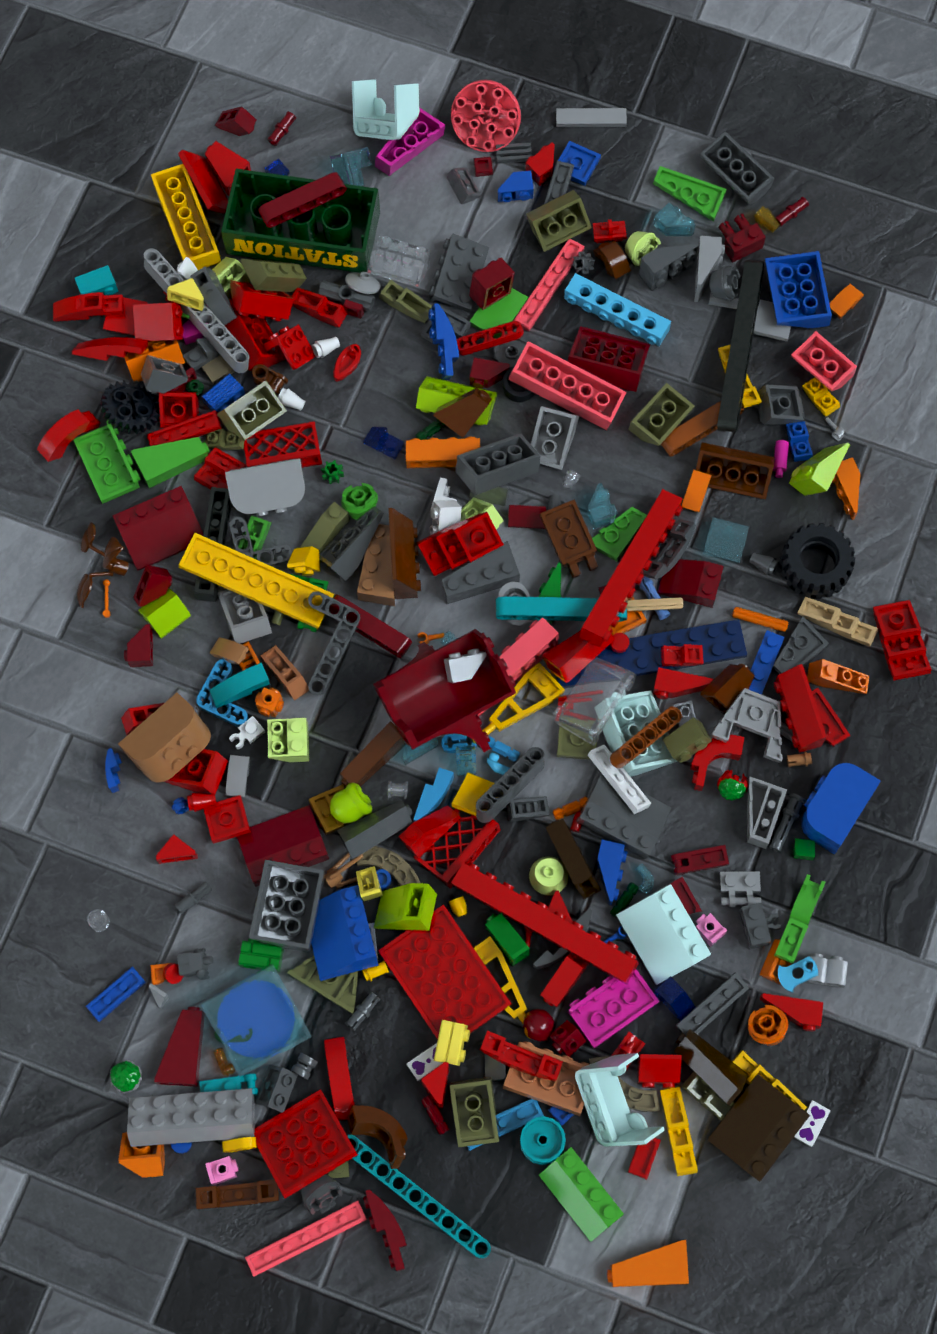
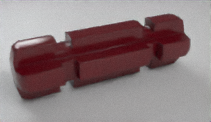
(435, 1115)

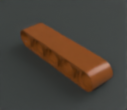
(692, 430)
(645, 737)

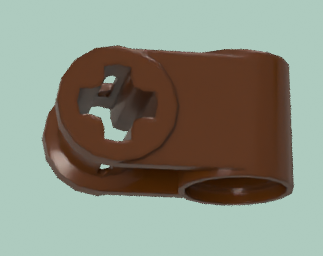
(273, 378)

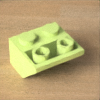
(229, 270)
(288, 739)

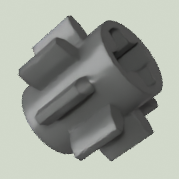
(583, 263)

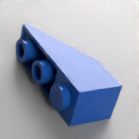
(608, 863)

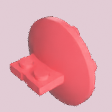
(485, 115)

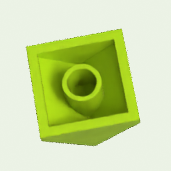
(165, 613)

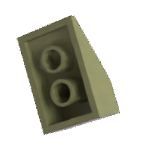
(474, 1111)

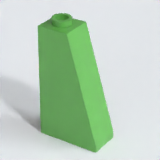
(169, 459)

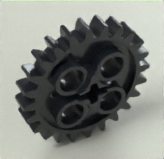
(120, 401)

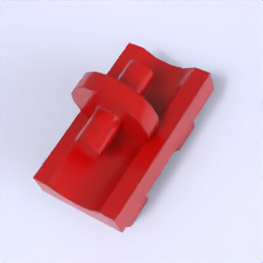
(609, 231)
(629, 1045)

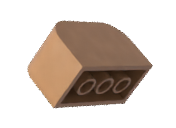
(167, 740)

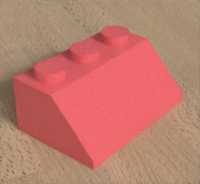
(824, 362)

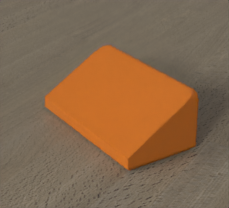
(772, 963)

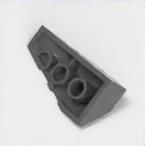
(347, 552)

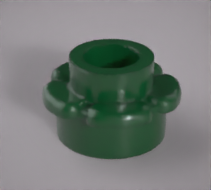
(195, 383)

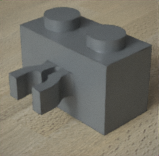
(756, 925)

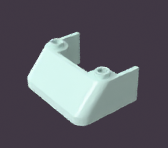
(370, 112)
(607, 1104)

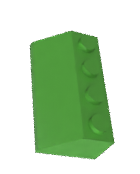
(581, 1194)

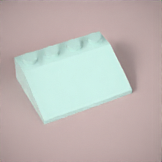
(628, 719)
(663, 934)

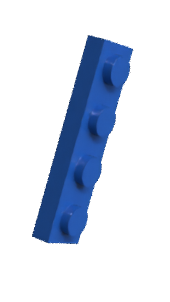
(765, 660)

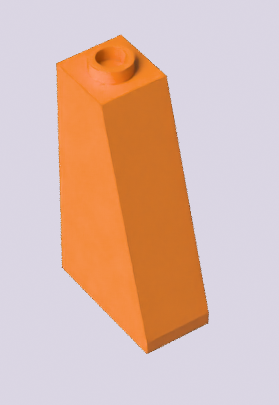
(657, 1267)

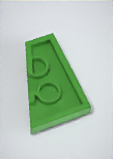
(619, 535)

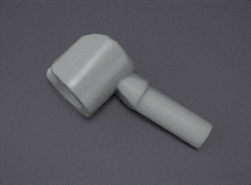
(838, 432)

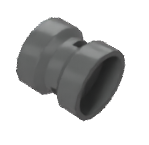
(301, 1070)

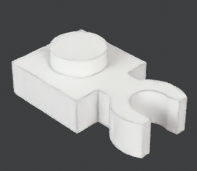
(248, 731)

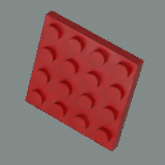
(303, 1143)

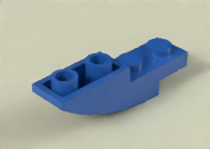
(443, 334)

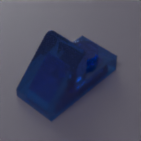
(383, 442)

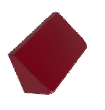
(525, 516)

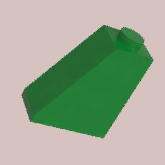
(507, 939)

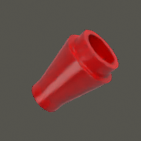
(200, 801)

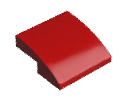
(123, 322)
(213, 471)

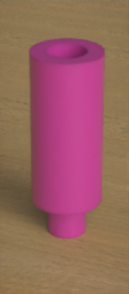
(781, 457)

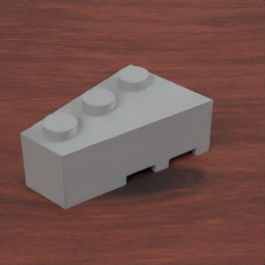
(763, 808)

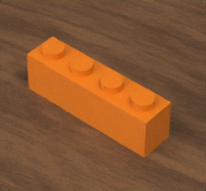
(437, 452)

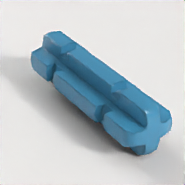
(503, 749)

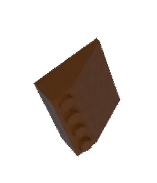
(403, 556)

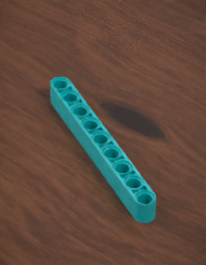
(425, 1200)

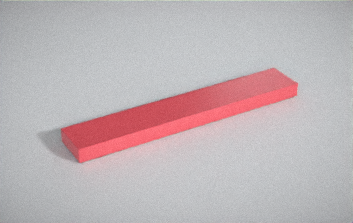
(548, 284)
(305, 1238)

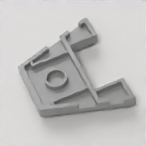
(755, 714)

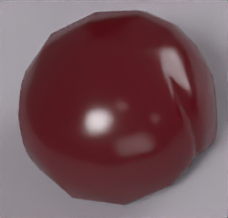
(538, 1024)

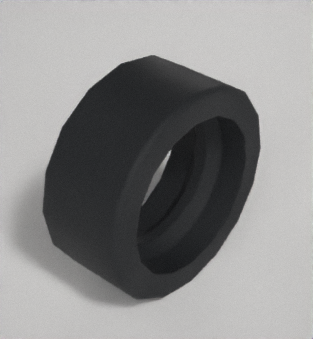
(513, 395)

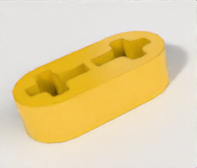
(239, 1144)

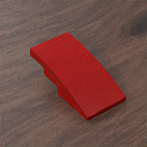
(460, 543)
(901, 640)

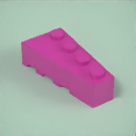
(417, 138)

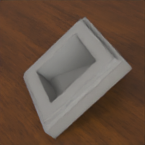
(159, 996)

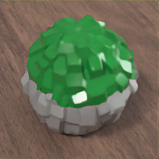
(125, 1076)

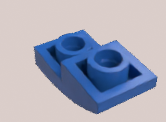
(798, 441)
(111, 766)

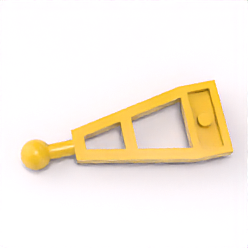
(543, 682)
(488, 951)

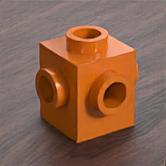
(269, 708)

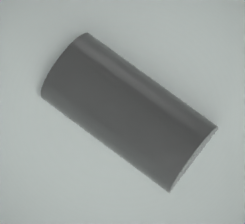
(737, 168)

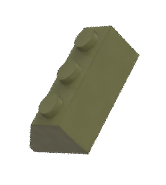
(559, 220)
(274, 275)
(252, 411)
(661, 416)

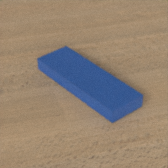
(115, 994)

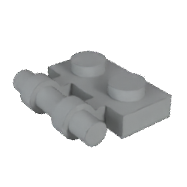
(740, 883)

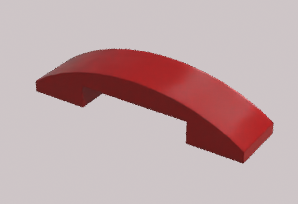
(519, 1058)
(339, 1077)

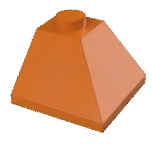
(142, 1160)

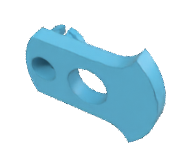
(786, 978)

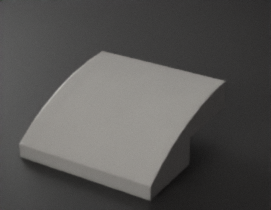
(766, 323)

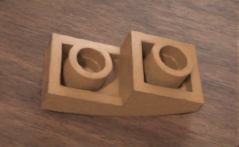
(229, 650)

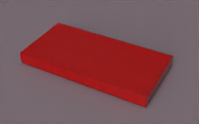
(204, 181)

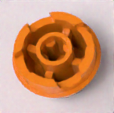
(768, 1025)

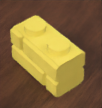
(451, 1043)

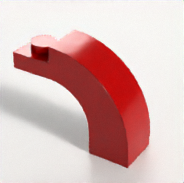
(64, 431)
(714, 750)

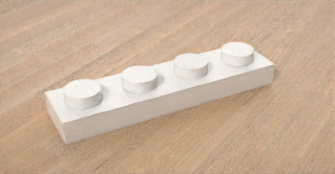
(619, 780)

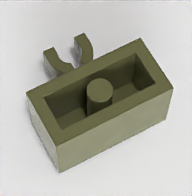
(687, 740)

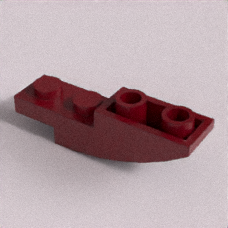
(384, 1220)

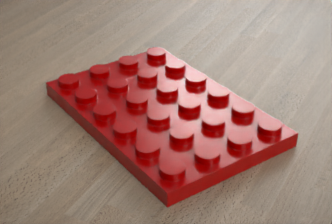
(445, 975)

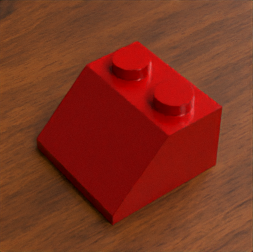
(658, 1070)

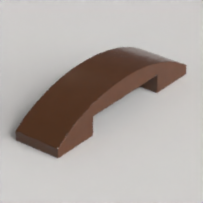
(237, 1194)

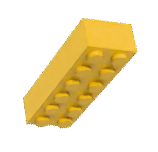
(185, 216)

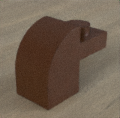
(613, 258)

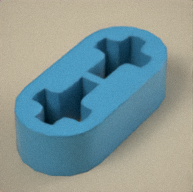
(454, 738)

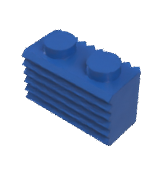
(223, 394)

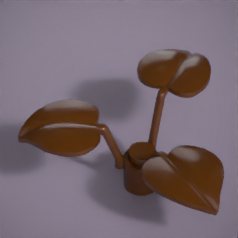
(109, 562)

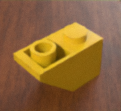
(305, 561)

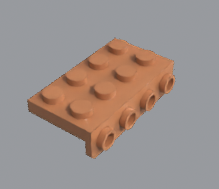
(560, 1093)

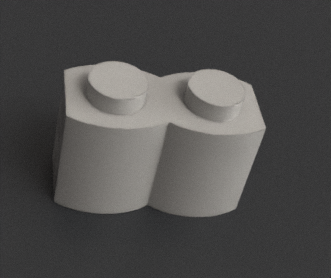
(831, 971)

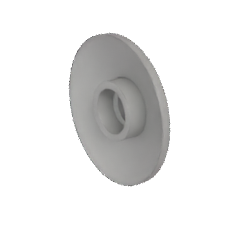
(362, 282)

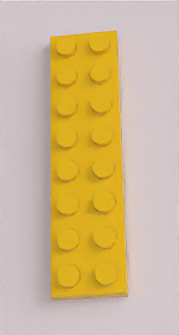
(253, 579)

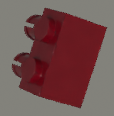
(743, 242)

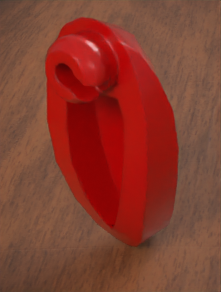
(347, 362)

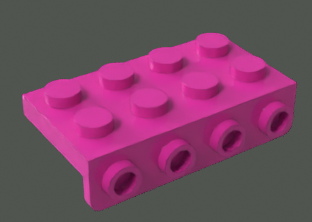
(611, 1007)

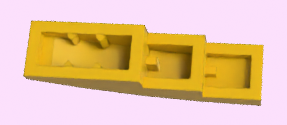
(747, 1064)
(678, 1131)

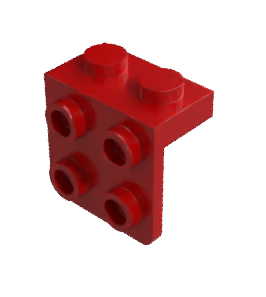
(293, 345)

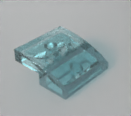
(726, 540)

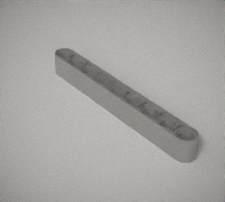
(166, 276)

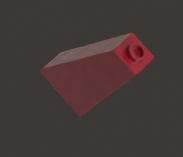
(183, 1054)

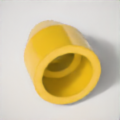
(458, 906)

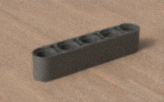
(509, 792)

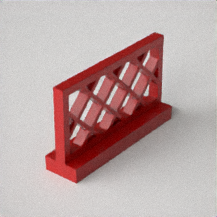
(308, 457)
(469, 854)

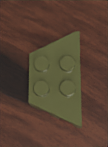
(339, 989)

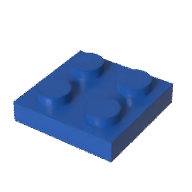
(583, 161)

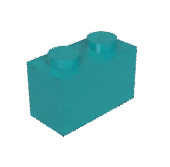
(97, 281)

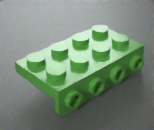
(107, 462)

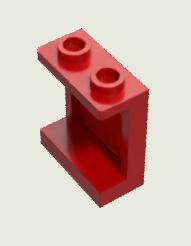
(158, 321)

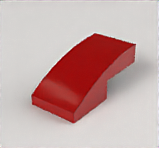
(682, 656)

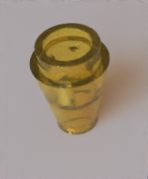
(766, 219)

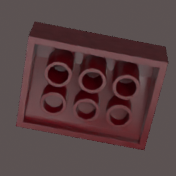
(610, 357)
(158, 527)
(284, 839)

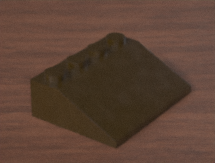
(758, 1127)

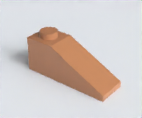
(285, 672)

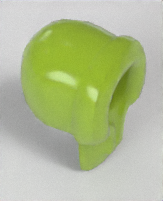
(350, 804)

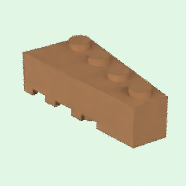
(376, 573)

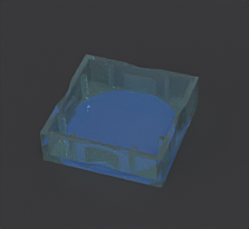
(256, 1019)

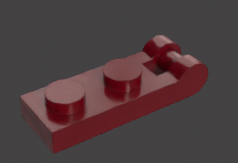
(700, 860)

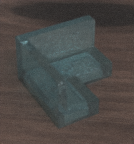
(349, 165)

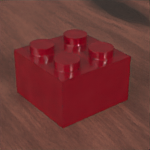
(491, 283)

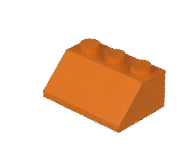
(162, 349)

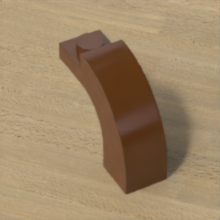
(382, 1126)

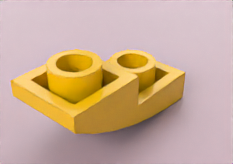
(821, 397)

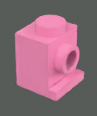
(710, 936)
(217, 1177)

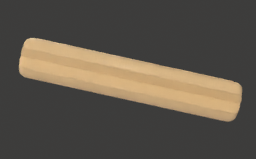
(654, 604)

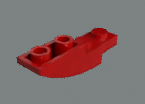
(87, 305)

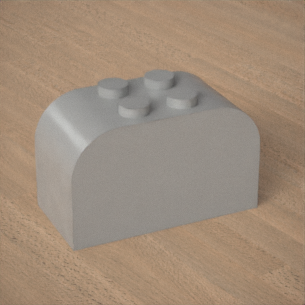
(266, 487)

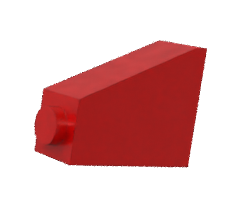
(224, 163)
(564, 980)

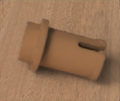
(799, 759)

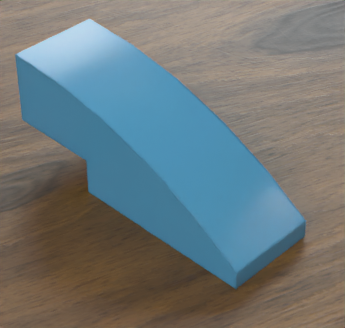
(434, 795)

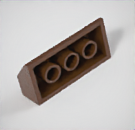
(736, 470)

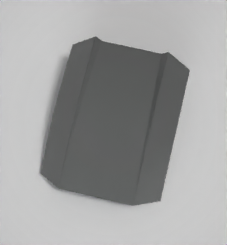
(780, 405)

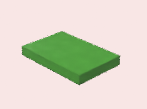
(500, 312)

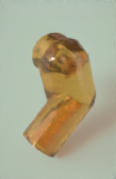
(225, 1068)

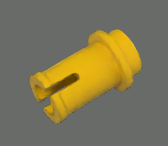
(376, 971)

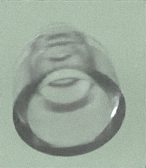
(570, 479)

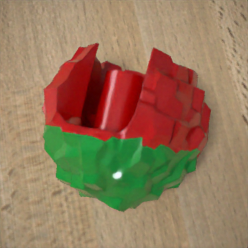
(731, 787)

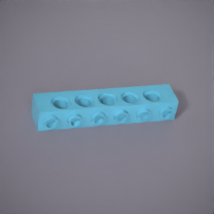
(613, 301)

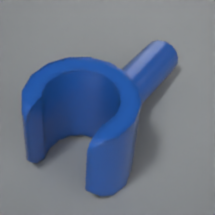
(618, 934)

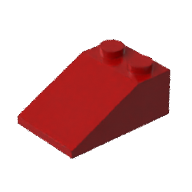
(201, 773)

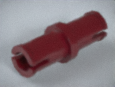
(281, 128)
(792, 211)

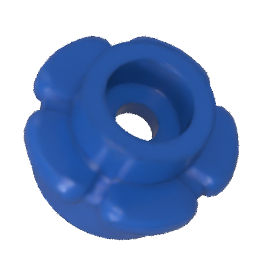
(180, 806)

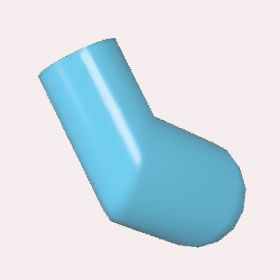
(496, 766)

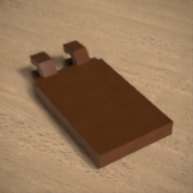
(570, 537)

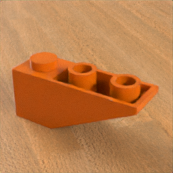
(847, 483)
(837, 677)

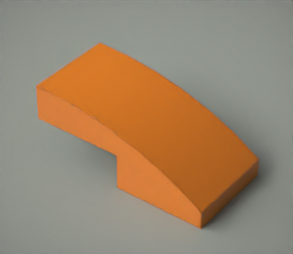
(845, 300)
(696, 490)

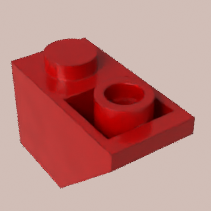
(541, 164)

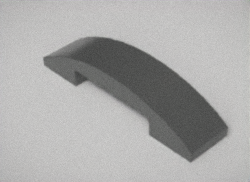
(674, 549)
(548, 959)

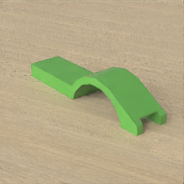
(799, 920)

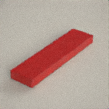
(187, 429)

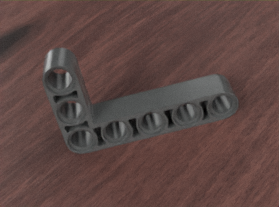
(335, 641)

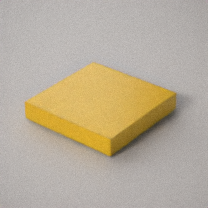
(469, 792)

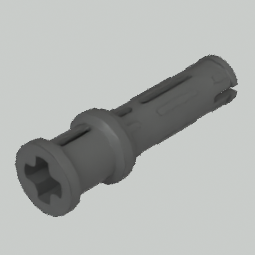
(790, 814)

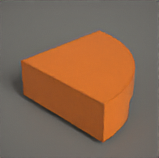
(157, 973)

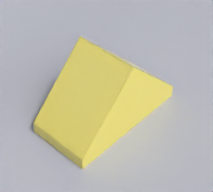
(186, 294)
(368, 883)

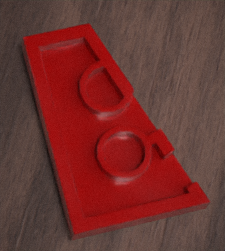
(832, 724)

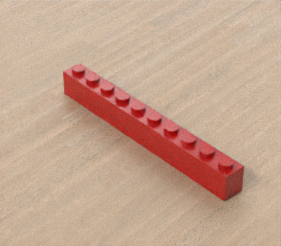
(631, 568)
(545, 923)

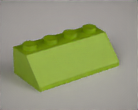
(438, 392)

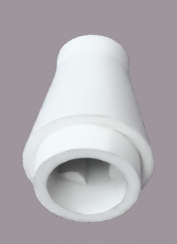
(324, 347)
(290, 399)

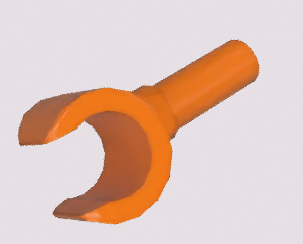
(429, 637)

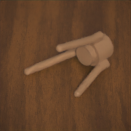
(334, 875)

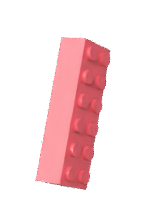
(567, 385)
(529, 649)

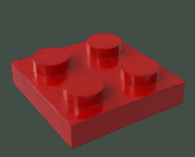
(227, 819)

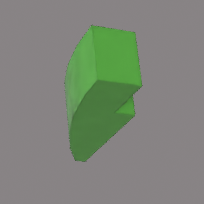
(258, 532)

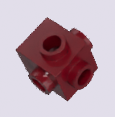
(567, 1039)

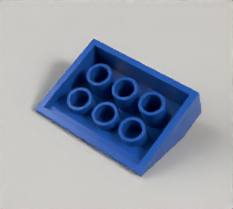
(799, 290)
(342, 935)

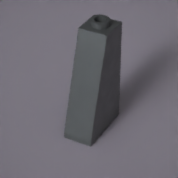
(375, 828)

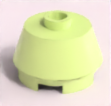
(639, 245)
(548, 875)

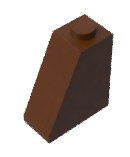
(463, 411)
(727, 686)

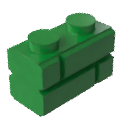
(260, 955)

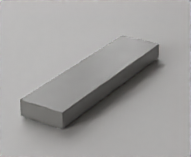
(591, 117)

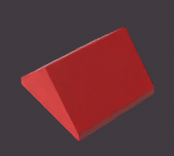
(177, 407)
(436, 1083)

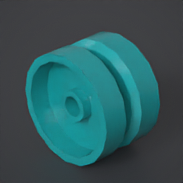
(533, 1149)

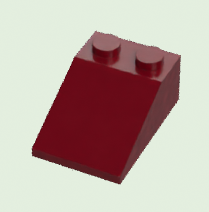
(692, 581)

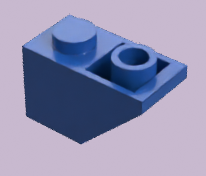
(516, 187)

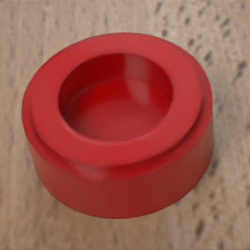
(620, 643)
(171, 973)

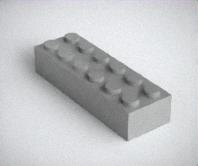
(191, 1117)

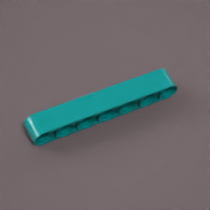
(546, 607)

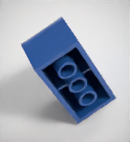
(837, 805)

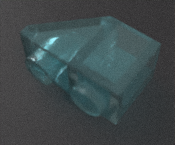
(673, 222)
(600, 509)

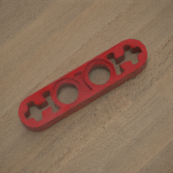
(488, 336)

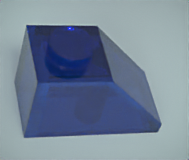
(674, 998)

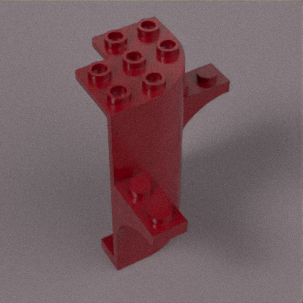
(428, 705)

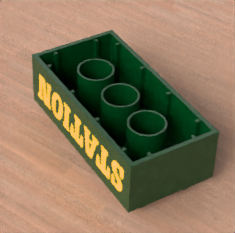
(328, 236)

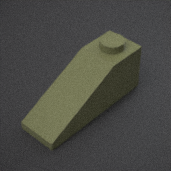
(327, 527)

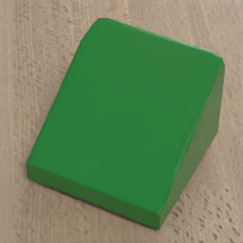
(804, 849)

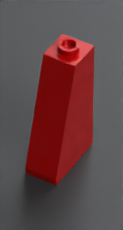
(572, 656)

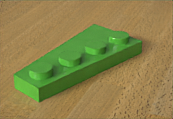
(695, 193)

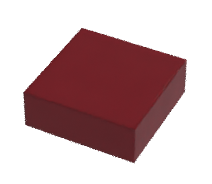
(483, 166)
(354, 309)

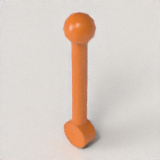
(106, 613)

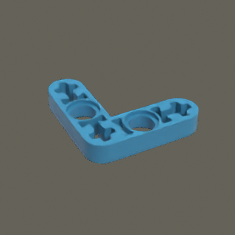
(211, 708)

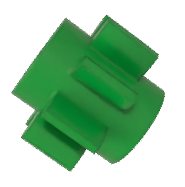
(332, 467)

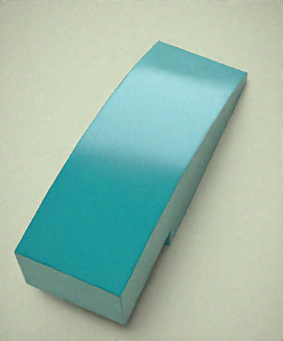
(239, 685)

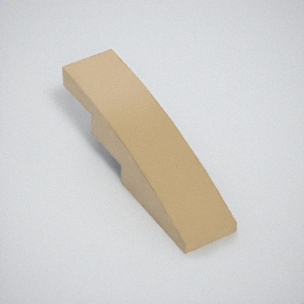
(837, 621)

